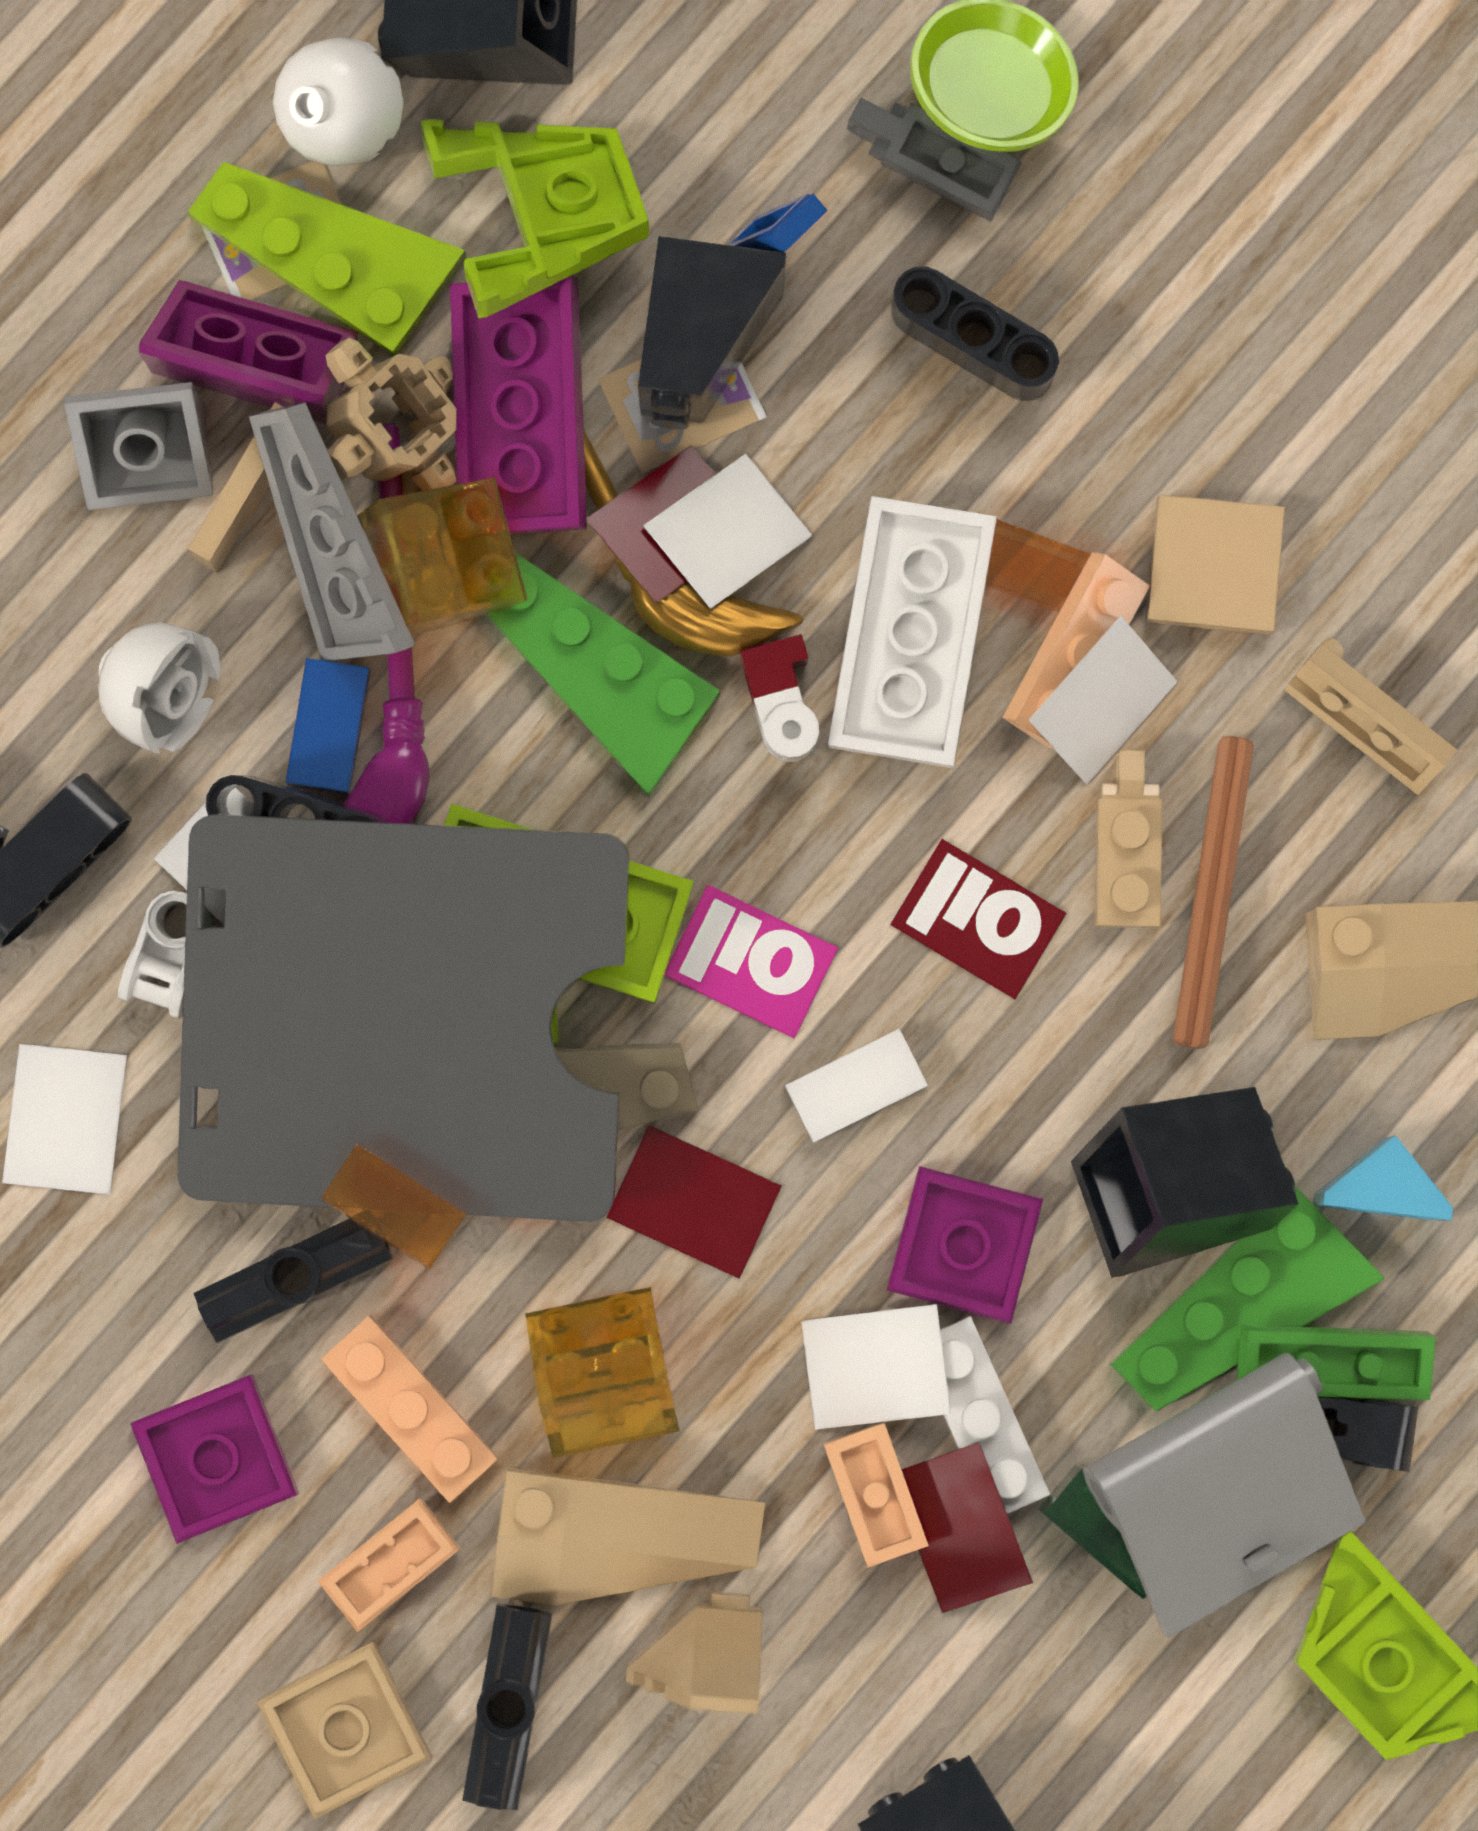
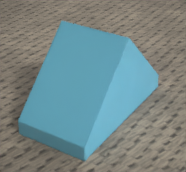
(1386, 1183)

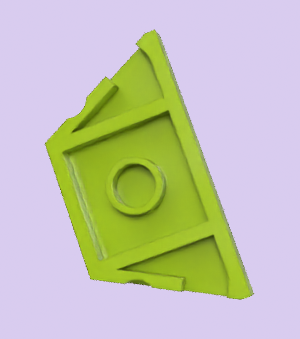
(1385, 1658)

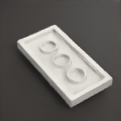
(912, 632)

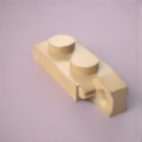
(1128, 848)

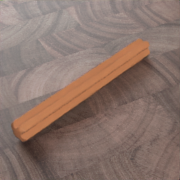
(1213, 892)

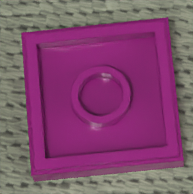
(964, 1244)
(214, 1458)

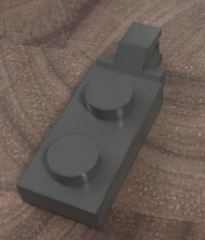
(924, 153)

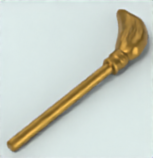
(683, 614)

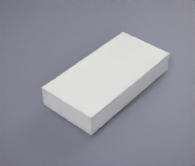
(856, 1085)

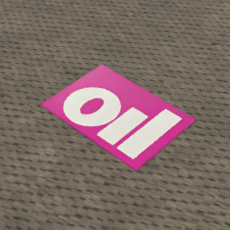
(750, 961)

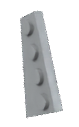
(332, 558)

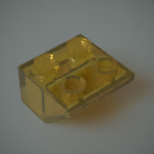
(445, 553)
(601, 1372)

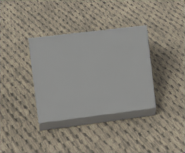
(140, 445)

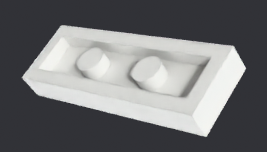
(985, 1416)

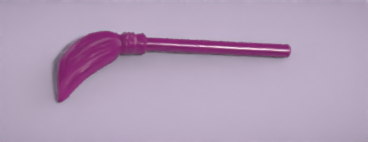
(399, 774)

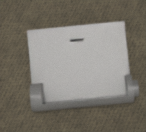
(1228, 1492)

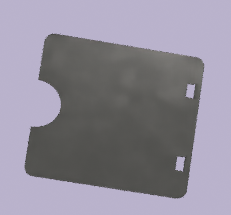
(397, 1004)

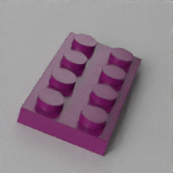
(522, 405)

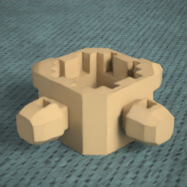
(418, 389)

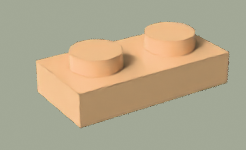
(875, 1494)

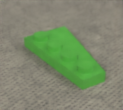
(612, 679)
(1262, 1279)

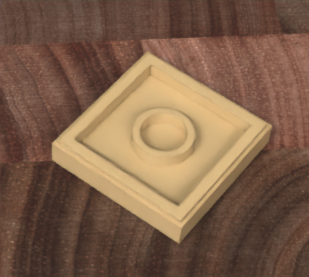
(1215, 564)
(344, 1729)

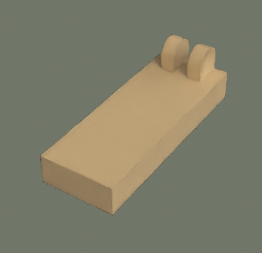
(231, 509)
(1369, 717)

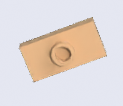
(389, 1564)

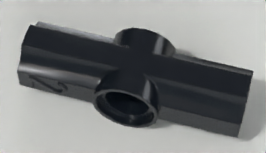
(255, 1292)
(498, 1747)

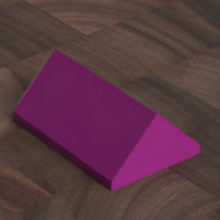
(243, 349)

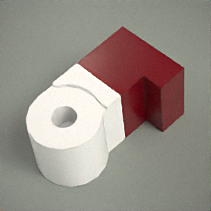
(784, 721)

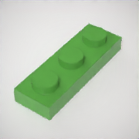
(1348, 1360)

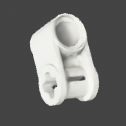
(158, 957)

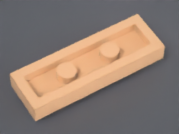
(1095, 602)
(409, 1408)

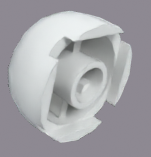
(338, 102)
(156, 684)

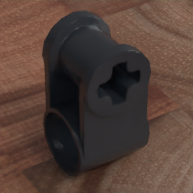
(1372, 1431)

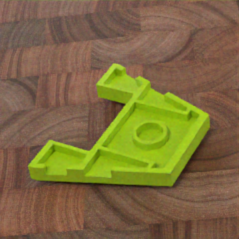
(566, 193)

